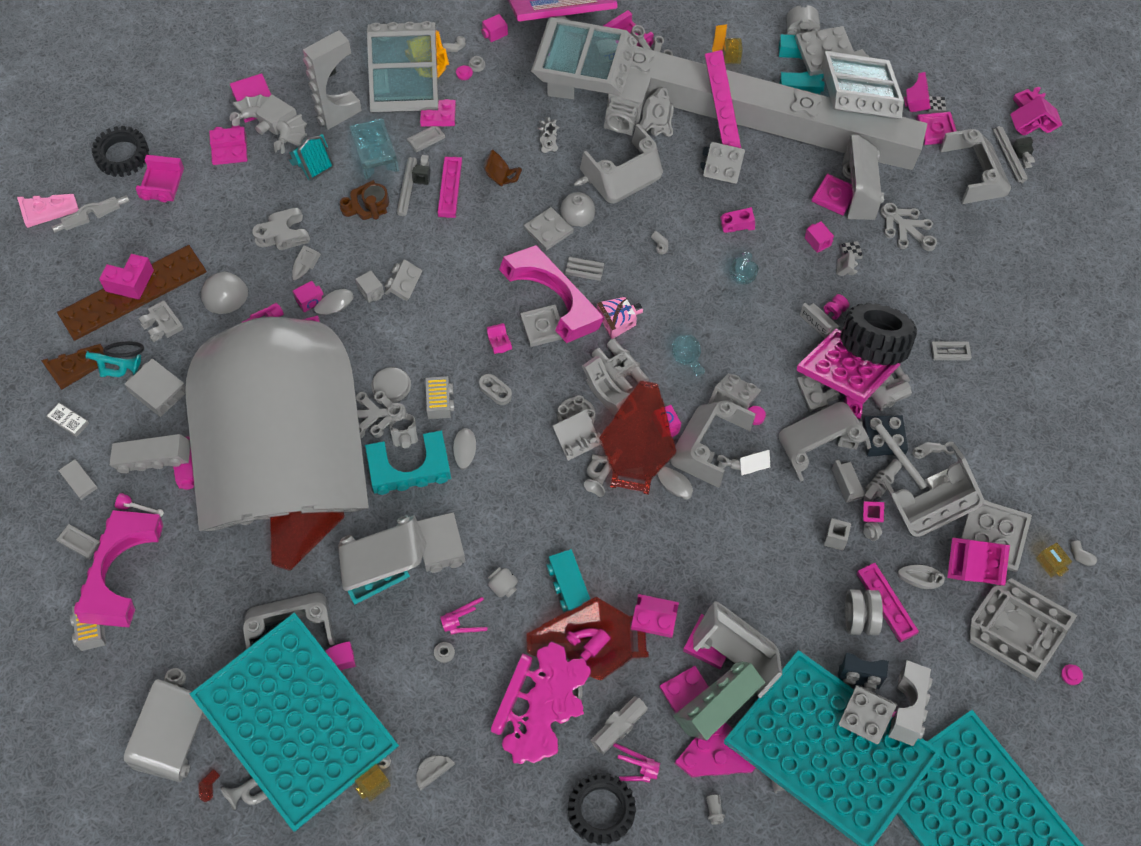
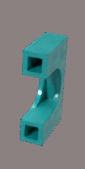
(789, 49)
(386, 478)

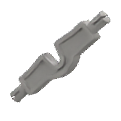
(81, 216)

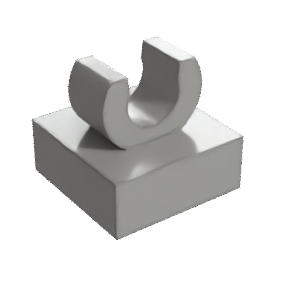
(846, 264)

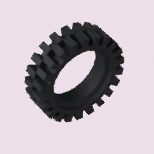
(124, 135)
(601, 782)

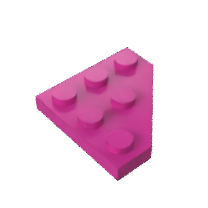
(712, 757)

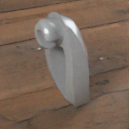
(334, 302)
(464, 448)
(675, 483)
(921, 576)

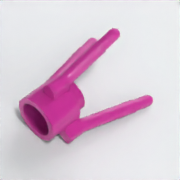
(271, 311)
(450, 620)
(648, 766)

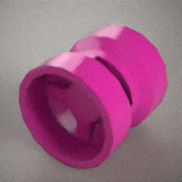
(838, 305)

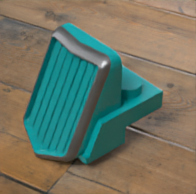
(312, 157)

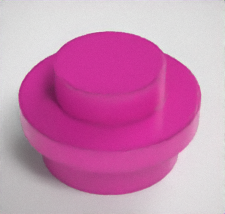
(464, 72)
(1072, 674)

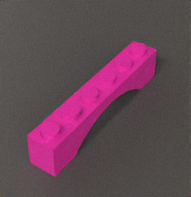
(722, 98)

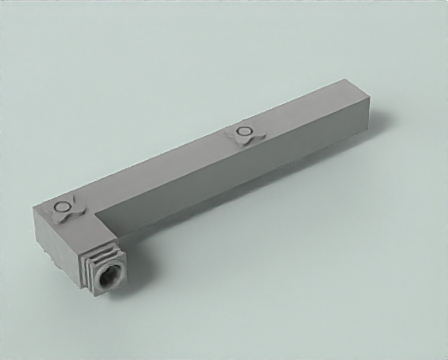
(761, 107)

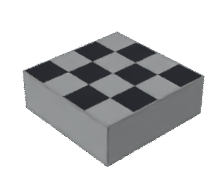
(937, 105)
(852, 247)

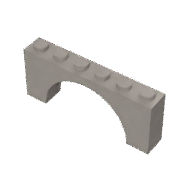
(320, 62)

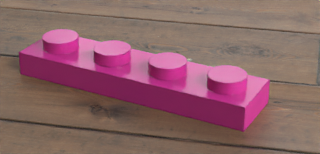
(450, 187)
(892, 608)

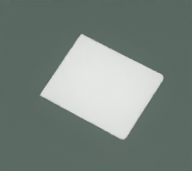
(755, 462)

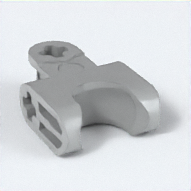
(278, 230)

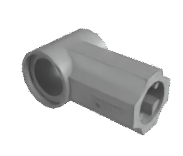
(889, 395)

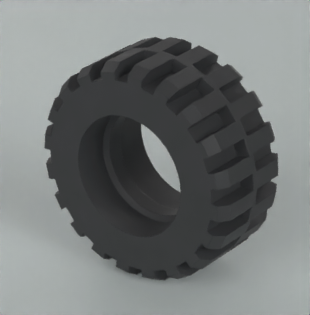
(878, 334)

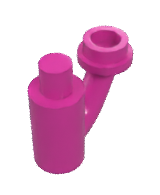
(594, 645)

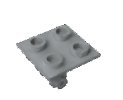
(576, 435)

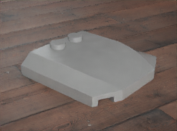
(1024, 636)

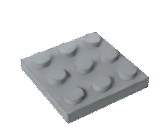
(814, 44)
(1001, 526)

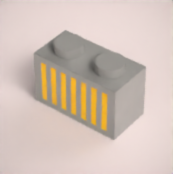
(438, 397)
(87, 635)

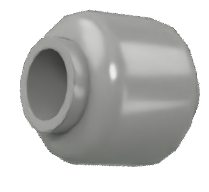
(502, 582)

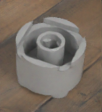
(802, 20)

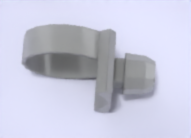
(404, 437)

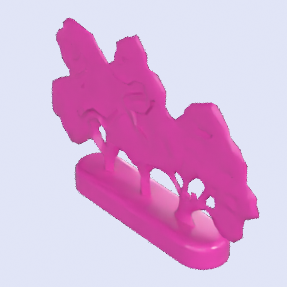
(548, 702)

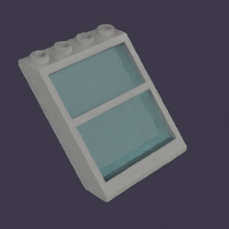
(584, 56)
(402, 66)
(862, 85)

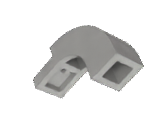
(603, 386)

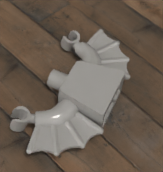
(272, 116)

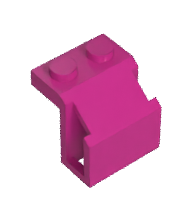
(978, 561)
(655, 616)

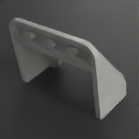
(818, 430)
(381, 553)

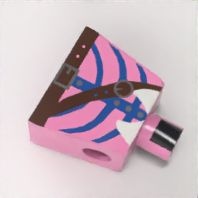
(618, 315)

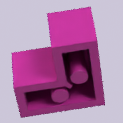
(1035, 115)
(128, 280)

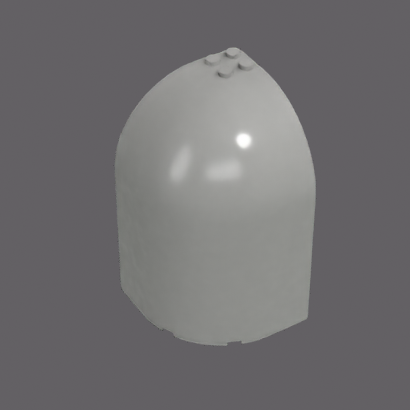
(273, 423)

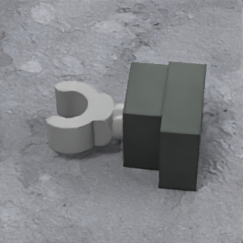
(1024, 150)
(421, 173)

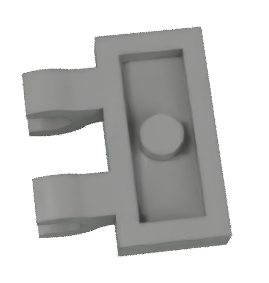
(165, 319)
(814, 395)

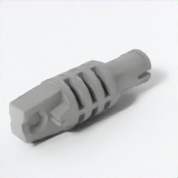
(876, 487)

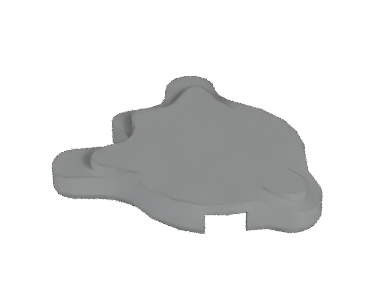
(658, 113)

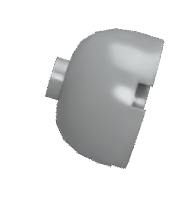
(578, 209)

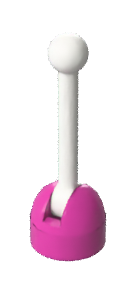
(124, 502)

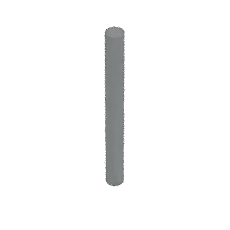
(901, 456)

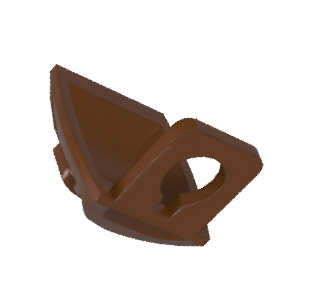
(498, 169)

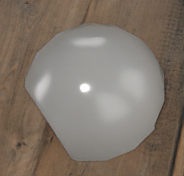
(223, 293)

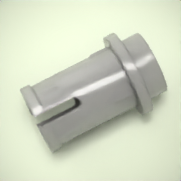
(715, 810)

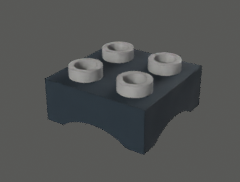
(893, 425)
(861, 672)

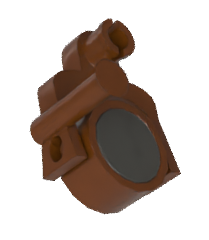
(374, 199)

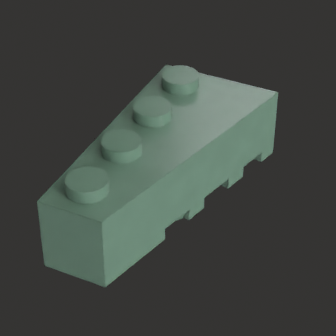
(719, 701)

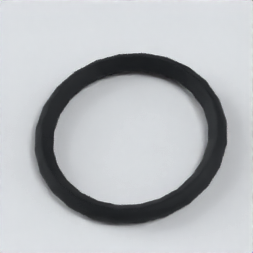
(122, 355)

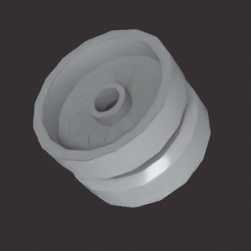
(863, 612)

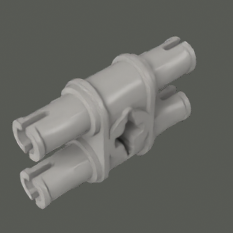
(625, 363)

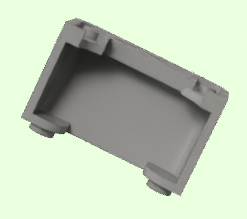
(164, 732)

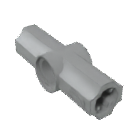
(618, 724)

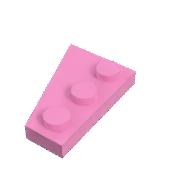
(41, 210)

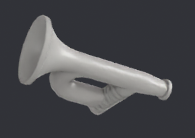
(596, 485)
(242, 791)

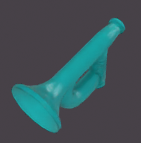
(132, 364)

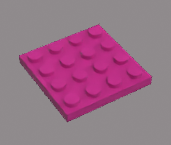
(842, 371)

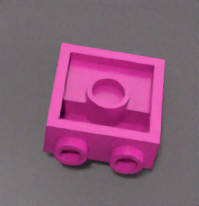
(228, 145)

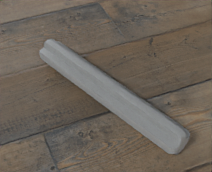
(1010, 154)
(406, 187)

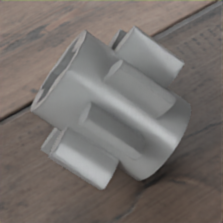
(553, 128)

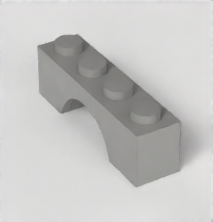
(907, 722)

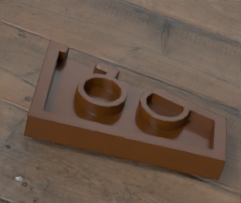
(72, 367)

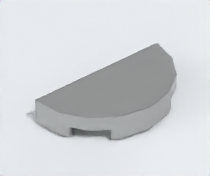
(431, 769)

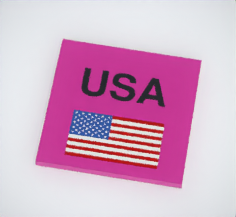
(539, 9)

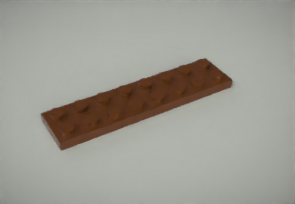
(106, 307)

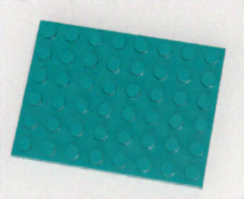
(294, 721)
(834, 772)
(980, 796)

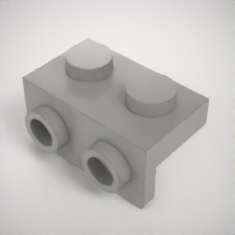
(403, 280)

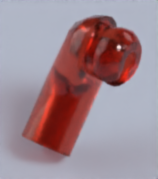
(205, 786)

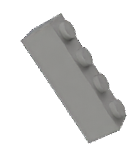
(150, 453)

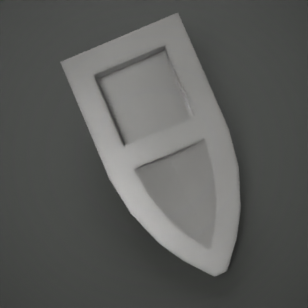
(306, 260)

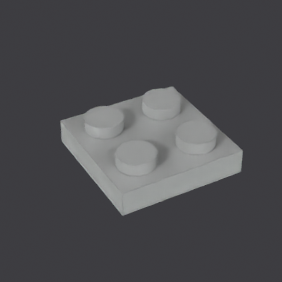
(548, 228)
(541, 325)

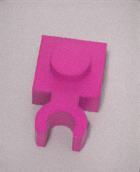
(1027, 96)

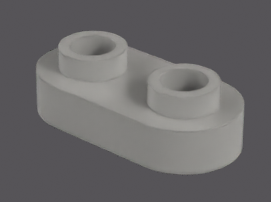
(497, 389)

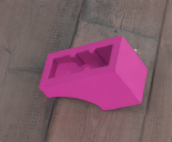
(918, 95)

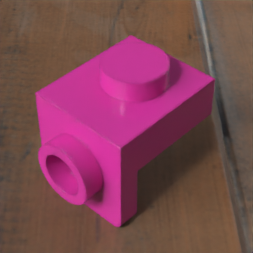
(498, 338)

